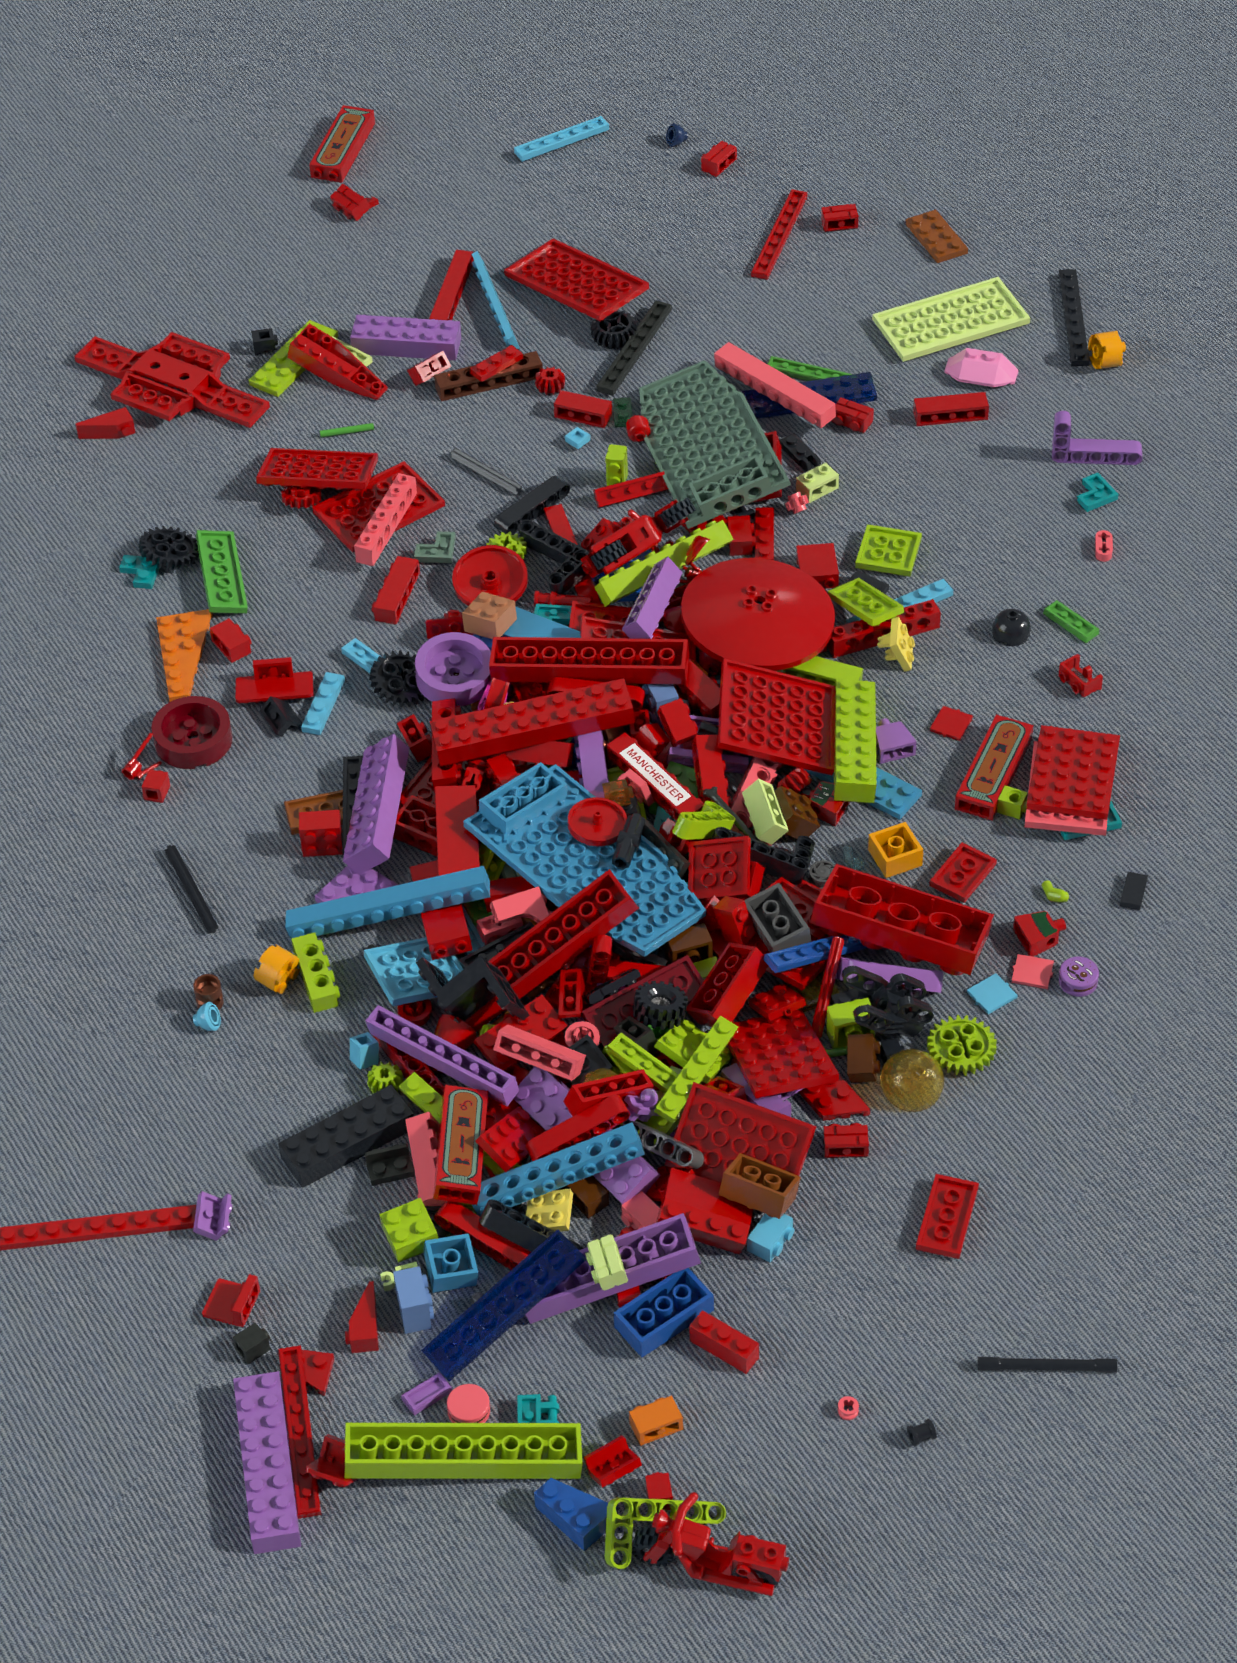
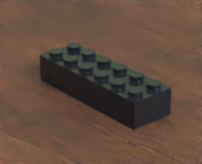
(345, 1136)

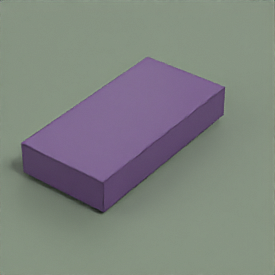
(426, 1393)

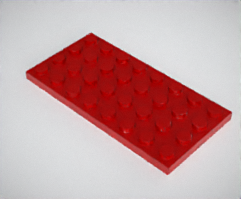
(576, 279)

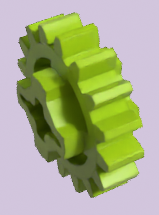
(511, 542)

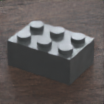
(777, 919)

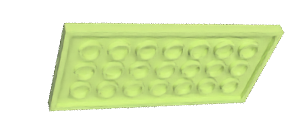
(950, 319)

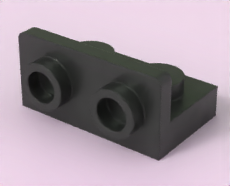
(389, 1164)

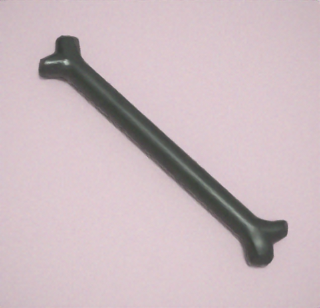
(713, 795)

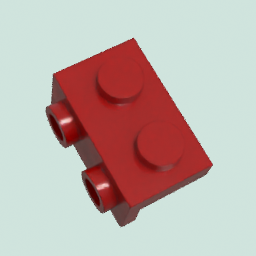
(611, 1462)

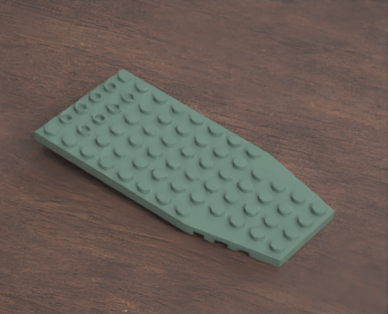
(708, 442)

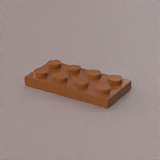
(936, 236)

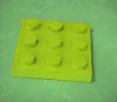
(888, 550)
(683, 1041)

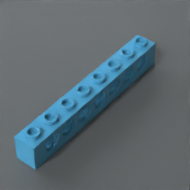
(562, 1168)

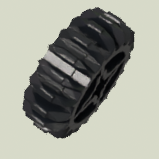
(614, 329)

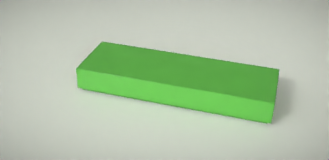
(1071, 621)

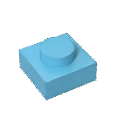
(577, 438)

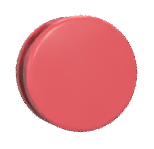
(468, 1404)

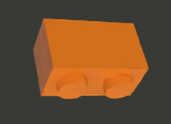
(655, 1420)

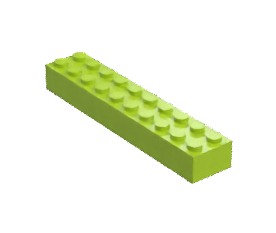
(463, 1451)

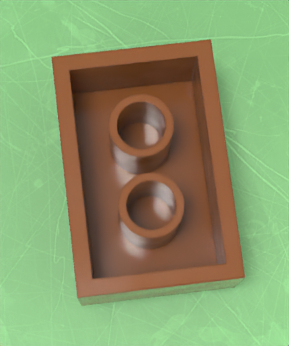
(759, 1186)

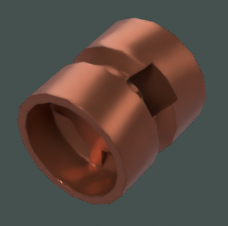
(208, 989)

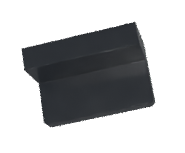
(279, 715)

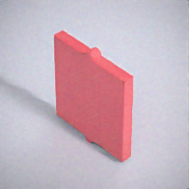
(1032, 971)

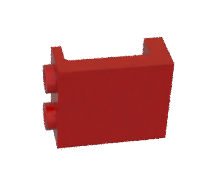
(819, 563)

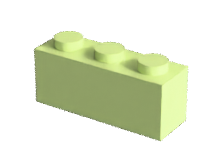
(764, 811)

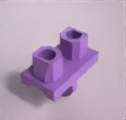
(642, 1106)

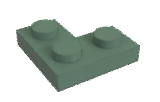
(439, 552)

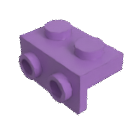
(212, 1215)

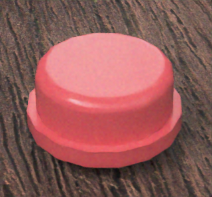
(579, 1030)

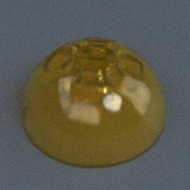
(910, 1090)

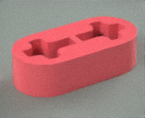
(1107, 546)

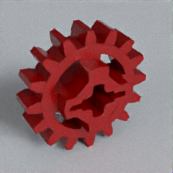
(301, 497)

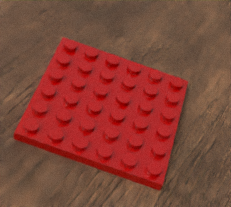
(777, 717)

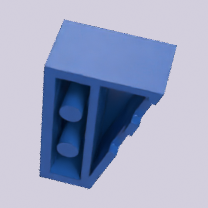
(573, 1512)

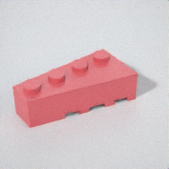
(423, 1140)

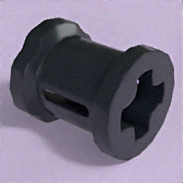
(921, 1432)

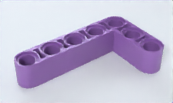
(1090, 450)
(932, 978)

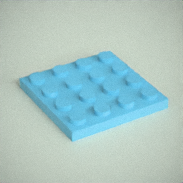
(398, 972)

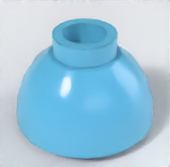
(207, 1017)

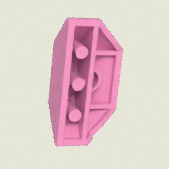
(981, 368)

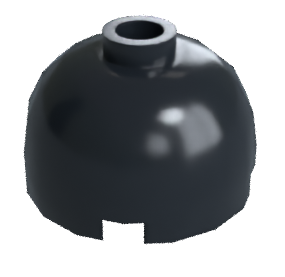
(1011, 627)

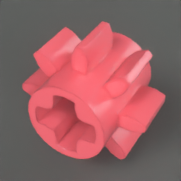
(796, 502)

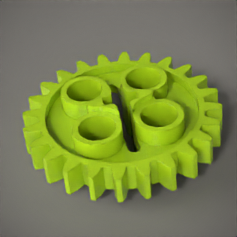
(972, 1037)

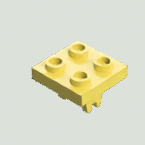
(900, 644)
(552, 1209)

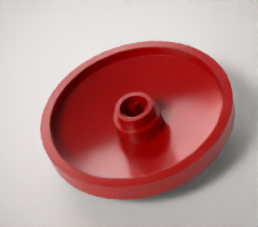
(491, 571)

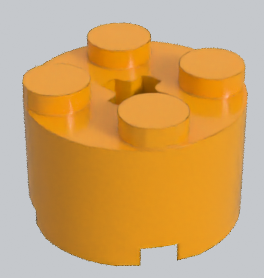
(1106, 350)
(277, 968)

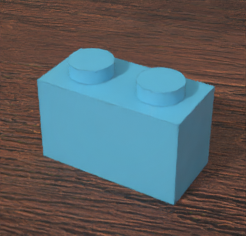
(769, 1236)

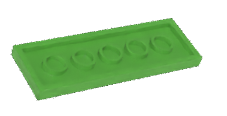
(221, 571)

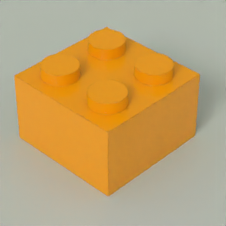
(895, 849)

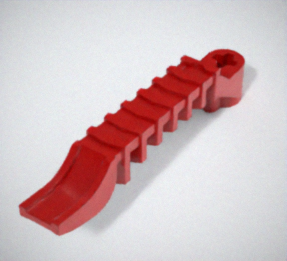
(495, 697)

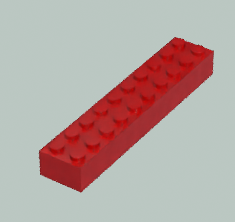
(590, 659)
(532, 722)
(558, 939)

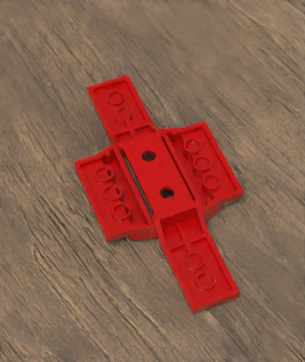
(177, 358)

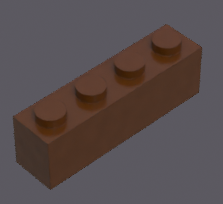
(589, 1195)

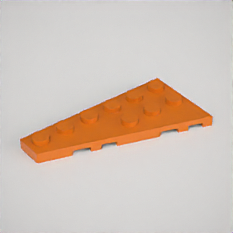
(182, 646)

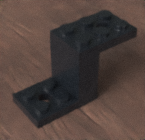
(471, 989)

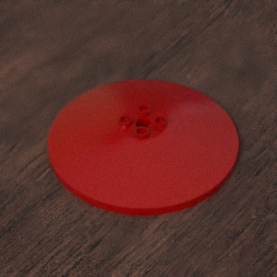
(776, 635)

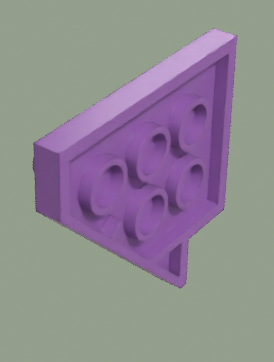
(350, 883)

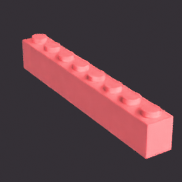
(775, 385)

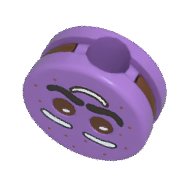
(1078, 976)

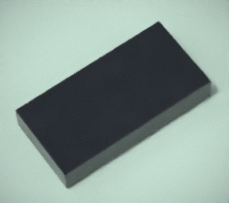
(1133, 891)

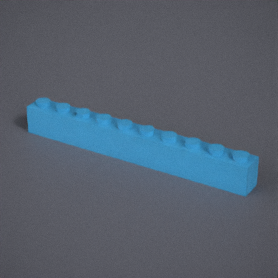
(389, 903)

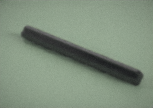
(191, 889)

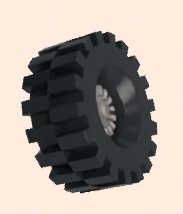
(660, 1005)

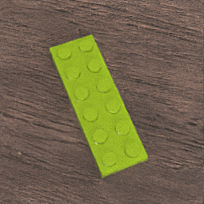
(279, 370)

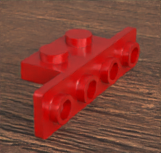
(450, 623)

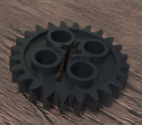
(168, 547)
(387, 682)

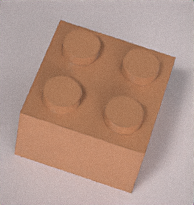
(489, 615)

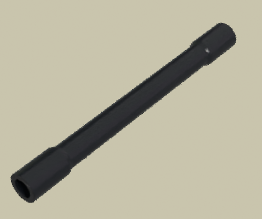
(1096, 1365)

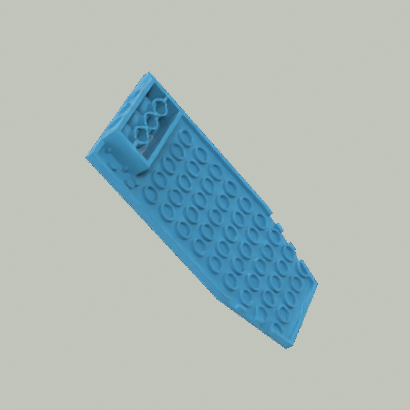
(530, 832)

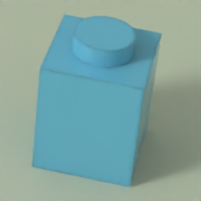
(364, 1050)

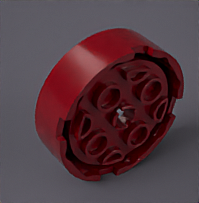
(189, 718)

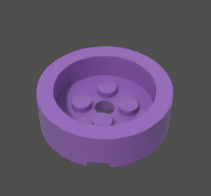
(452, 654)

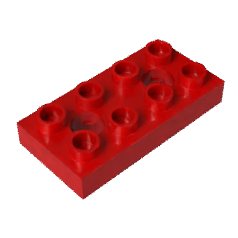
(901, 920)

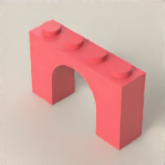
(524, 904)

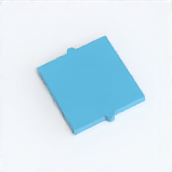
(992, 993)

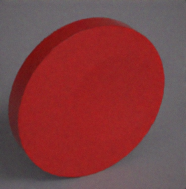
(596, 821)

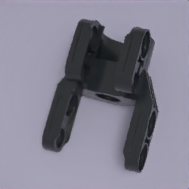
(893, 1002)

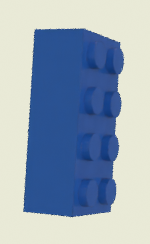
(663, 1311)

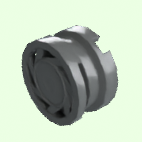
(820, 872)

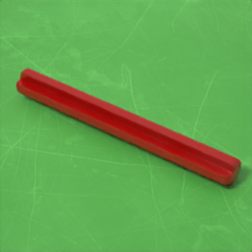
(827, 985)

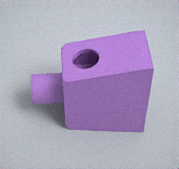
(893, 741)

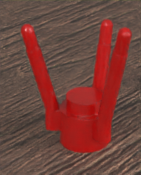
(133, 767)

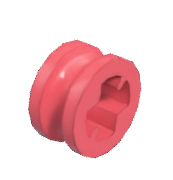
(850, 1401)

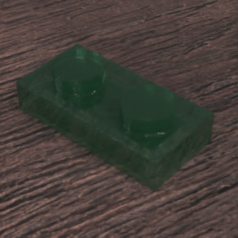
(622, 411)

